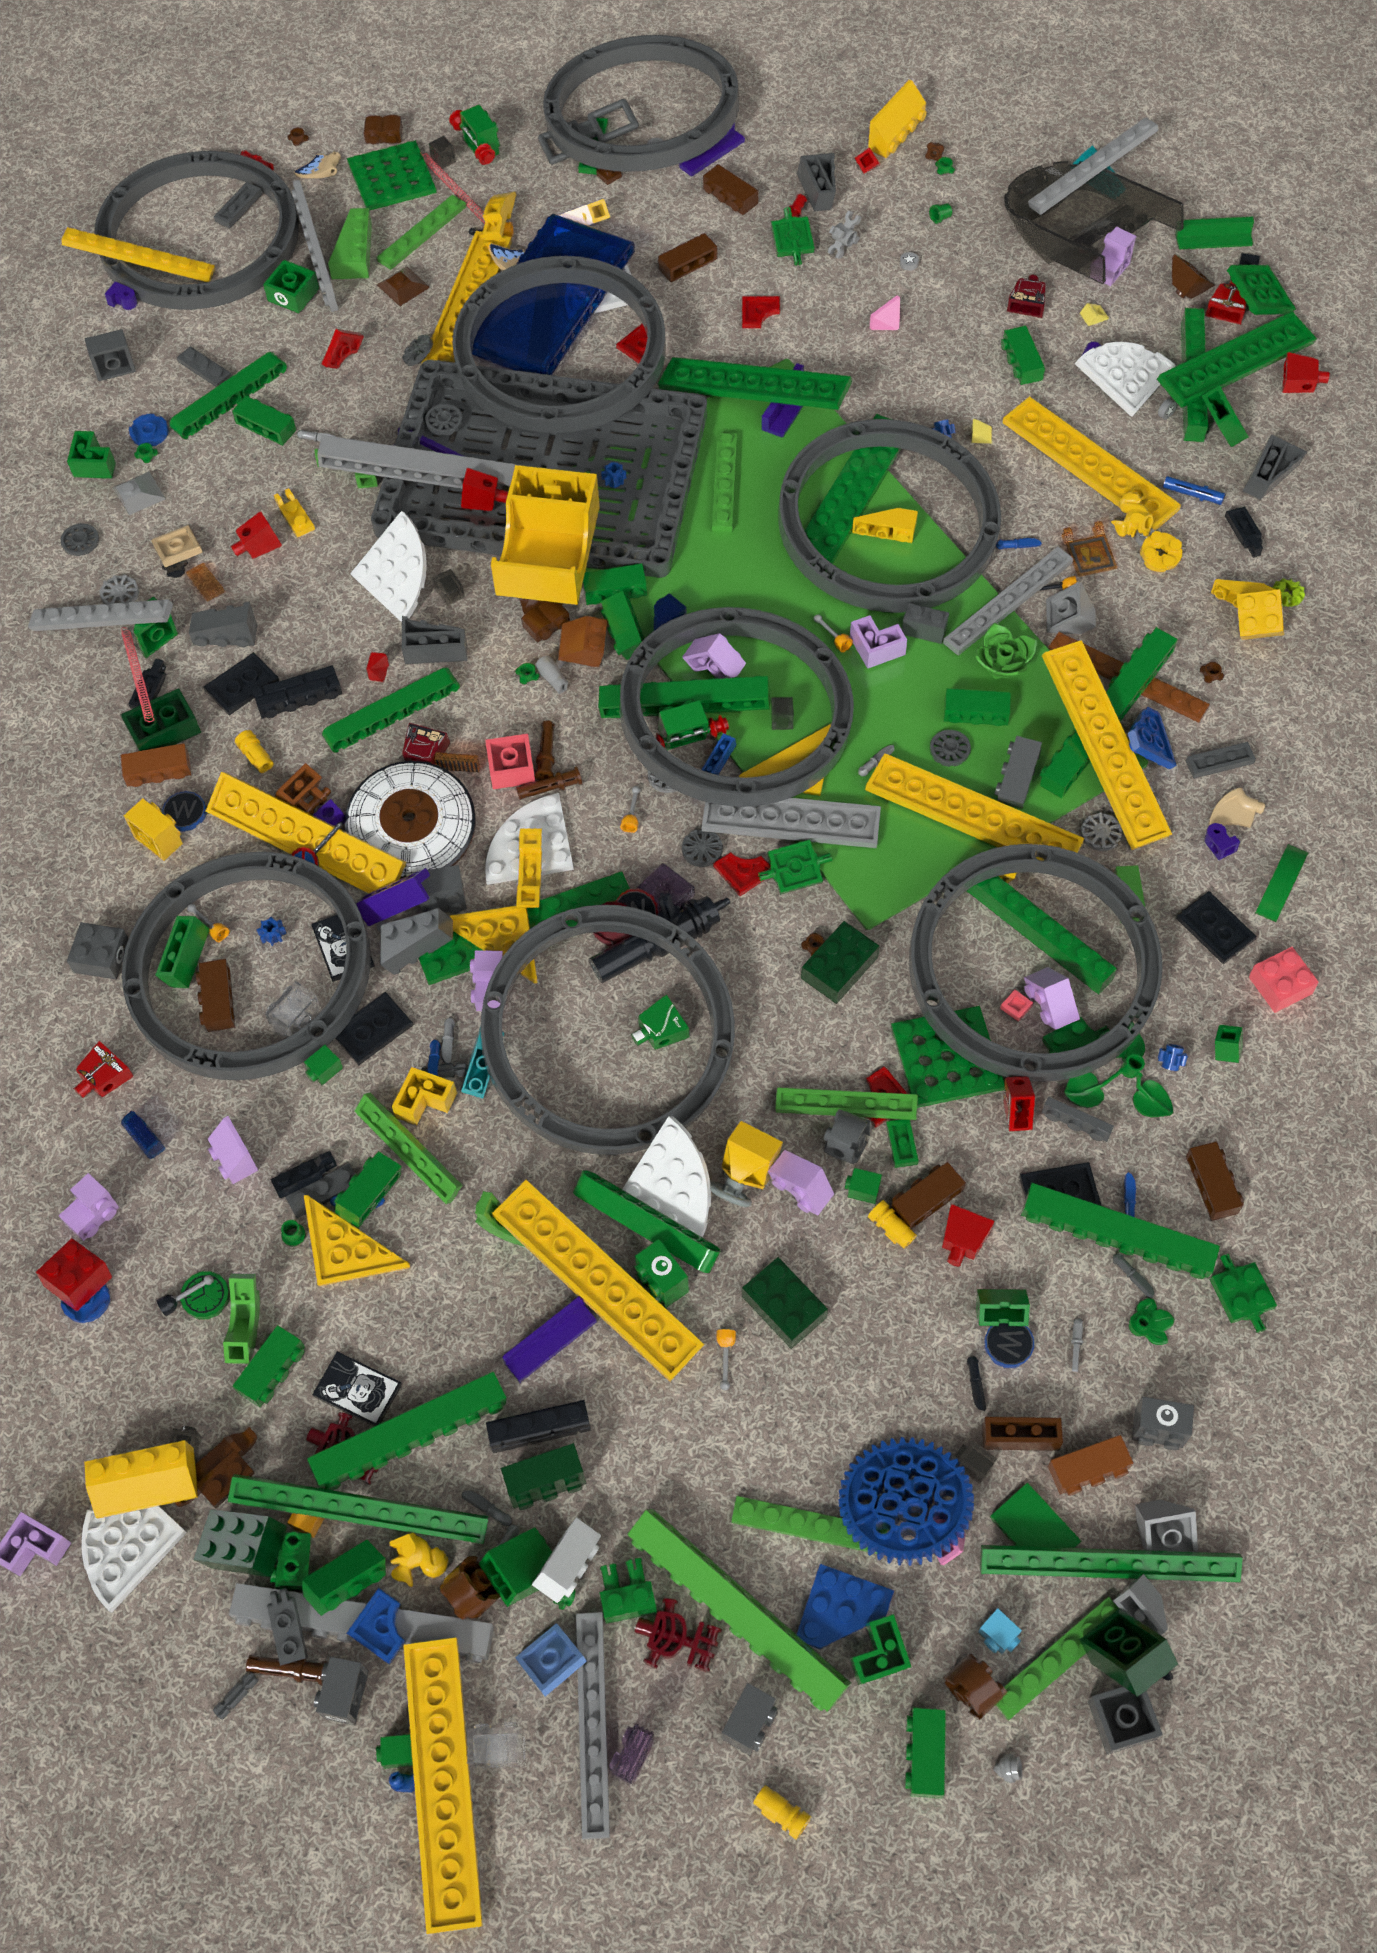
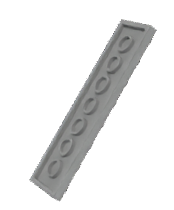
(313, 246)
(798, 821)

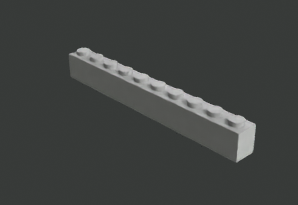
(407, 463)
(474, 1637)

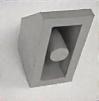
(1143, 1603)

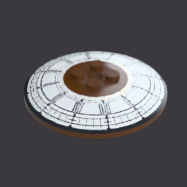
(441, 807)

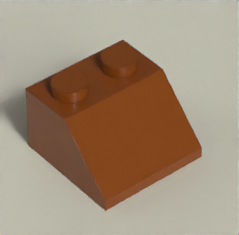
(583, 641)

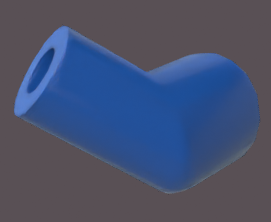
(402, 1782)

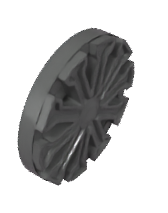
(417, 350)
(444, 419)
(79, 539)
(950, 748)
(702, 848)

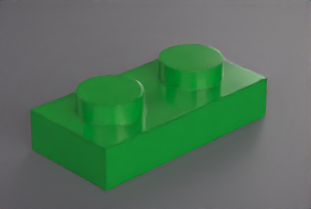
(902, 1143)

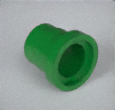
(940, 212)
(295, 1239)

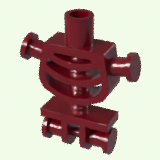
(330, 1438)
(653, 1630)

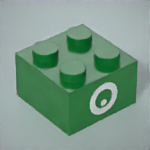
(291, 286)
(661, 1274)

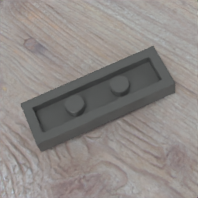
(237, 205)
(203, 366)
(1220, 760)
(1077, 1120)
(321, 1190)

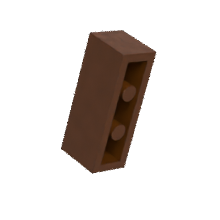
(730, 189)
(687, 257)
(215, 995)
(1214, 1181)
(928, 1195)
(1022, 1433)

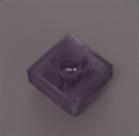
(666, 879)
(636, 1747)

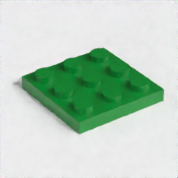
(1261, 289)

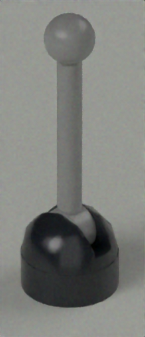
(169, 1303)

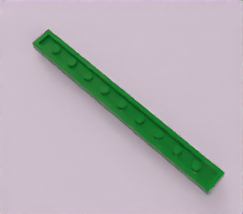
(358, 1509)
(1110, 1563)

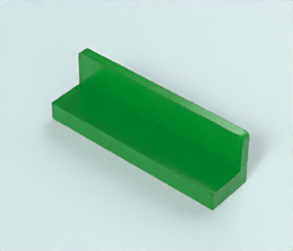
(1215, 233)

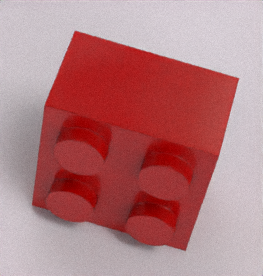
(74, 1274)

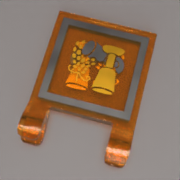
(1090, 554)

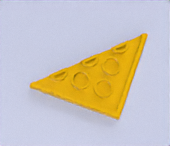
(791, 757)
(495, 931)
(343, 1250)

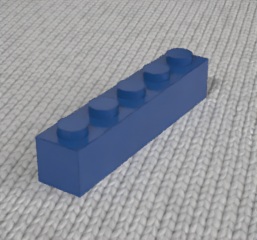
(720, 755)

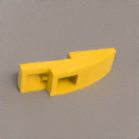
(496, 213)

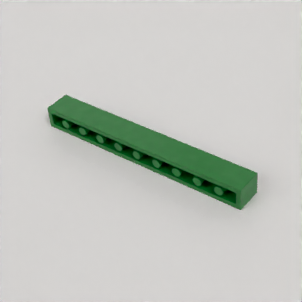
(1123, 694)

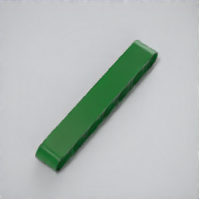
(227, 394)
(389, 709)
(646, 1221)

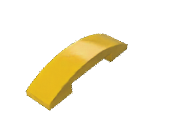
(529, 868)

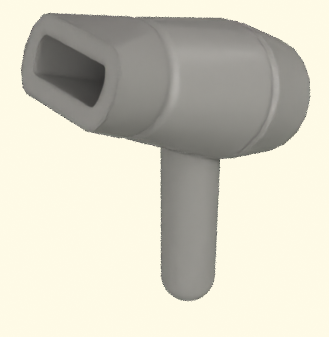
(551, 673)

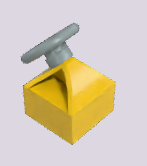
(746, 1162)

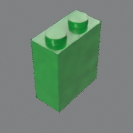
(1225, 416)
(516, 1565)

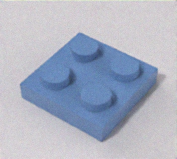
(550, 1659)

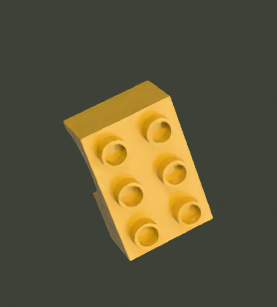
(547, 534)

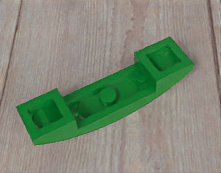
(1281, 883)

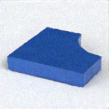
(377, 1627)

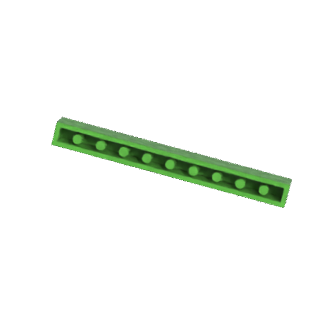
(739, 1609)

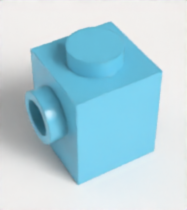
(1000, 1633)

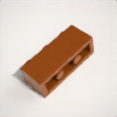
(155, 765)
(1090, 1465)

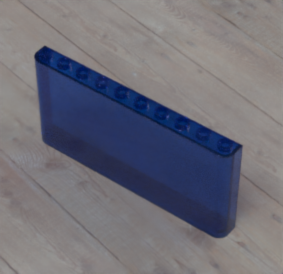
(543, 322)

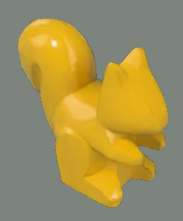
(1136, 516)
(416, 1552)

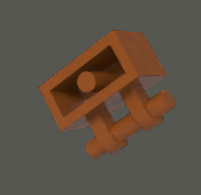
(300, 787)

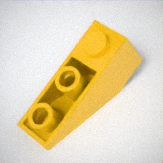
(589, 213)
(890, 524)
(1229, 589)

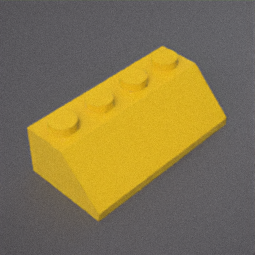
(896, 120)
(141, 1479)

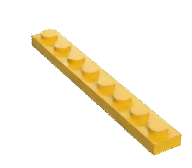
(138, 254)

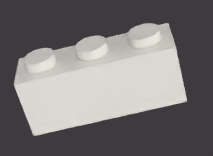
(567, 1561)

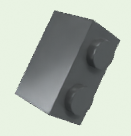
(925, 623)

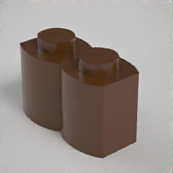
(383, 129)
(545, 620)

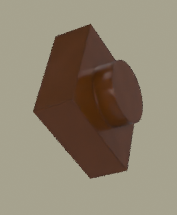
(608, 176)

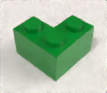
(88, 459)
(888, 1653)

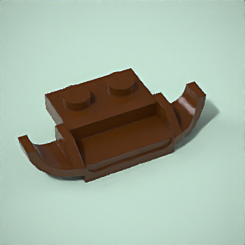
(216, 1469)

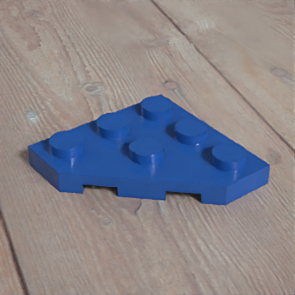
(1150, 738)
(840, 1607)

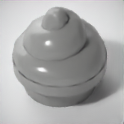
(1009, 1768)

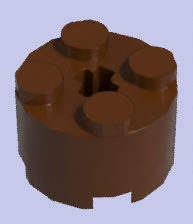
(469, 1589)
(974, 1686)

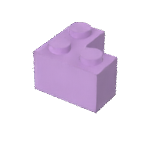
(1117, 253)
(875, 645)
(715, 655)
(482, 968)
(1054, 996)
(804, 1181)
(90, 1208)
(29, 1538)

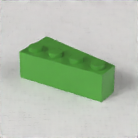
(353, 247)

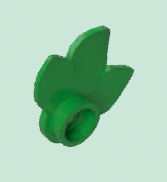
(1154, 1322)

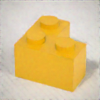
(423, 1090)

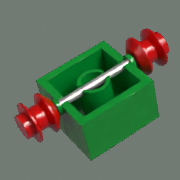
(478, 132)
(687, 725)

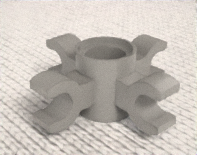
(844, 234)

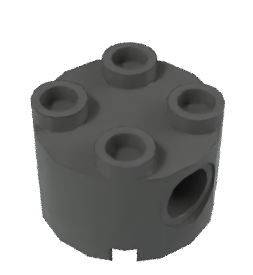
(847, 1136)

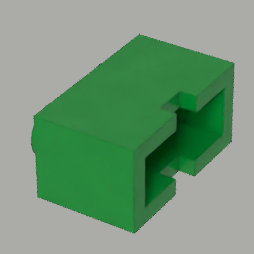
(1002, 1306)

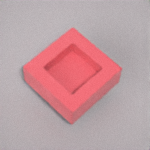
(1016, 1005)

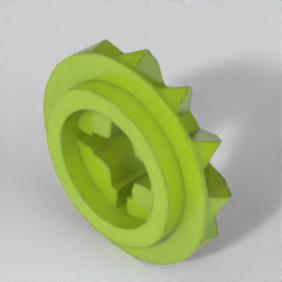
(1297, 595)

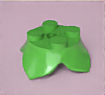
(1003, 654)

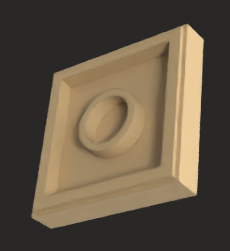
(176, 546)

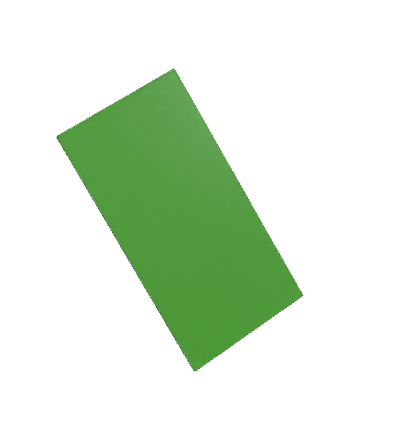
(892, 701)

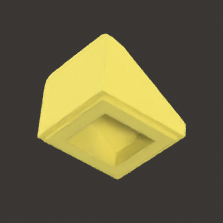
(1093, 314)
(981, 432)

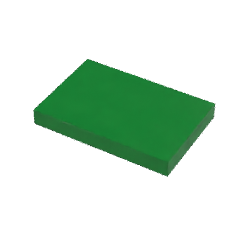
(1032, 1522)

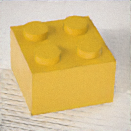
(1260, 614)
(153, 828)

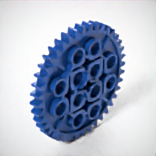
(929, 1536)

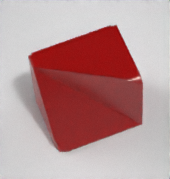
(867, 160)
(377, 666)

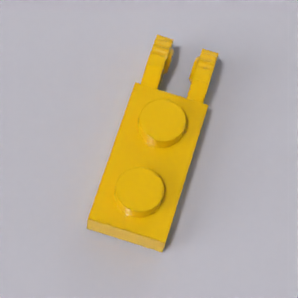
(294, 514)

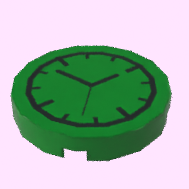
(207, 1300)

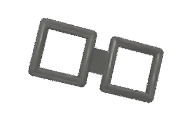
(592, 129)

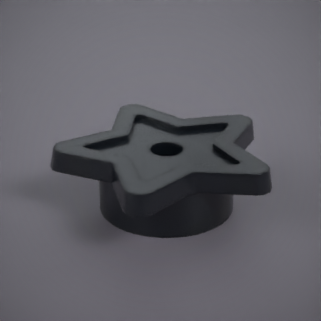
(176, 570)

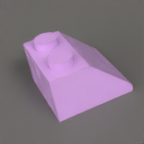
(231, 1152)

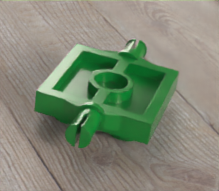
(792, 236)
(795, 867)
(1072, 1036)
(1243, 1293)

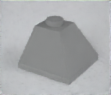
(139, 493)
(1070, 611)
(1166, 1526)

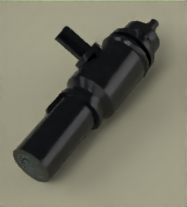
(693, 918)

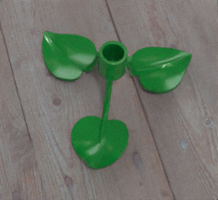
(1149, 1100)

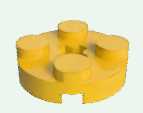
(1162, 541)

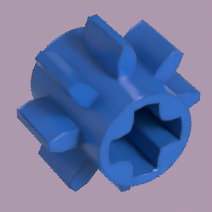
(944, 427)
(613, 474)
(271, 931)
(1172, 1057)

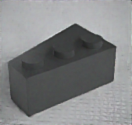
(818, 179)
(1273, 466)
(224, 627)
(432, 643)
(1018, 771)
(412, 937)

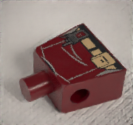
(1027, 297)
(423, 743)

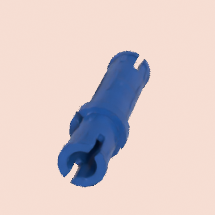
(1216, 496)

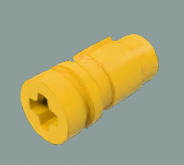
(251, 748)
(893, 1225)
(779, 1810)

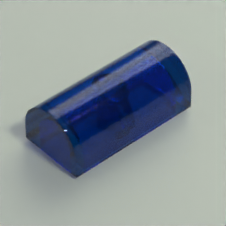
(142, 1135)

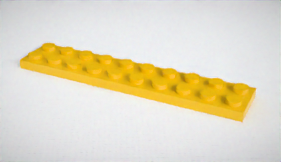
(475, 270)
(1087, 459)
(1106, 745)
(964, 808)
(293, 828)
(598, 1280)
(442, 1786)

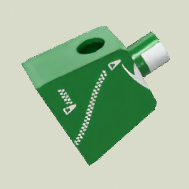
(661, 1025)

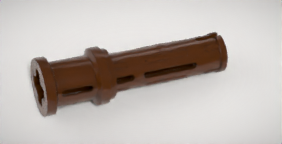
(545, 758)
(559, 781)
(299, 1670)

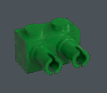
(292, 1561)
(629, 1601)

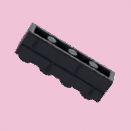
(297, 692)
(538, 1426)

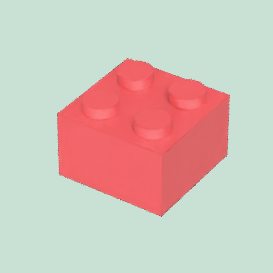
(510, 761)
(1283, 979)

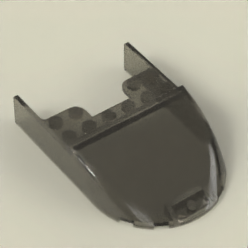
(1085, 215)

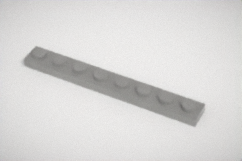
(1093, 165)
(1008, 600)
(101, 615)
(593, 1728)

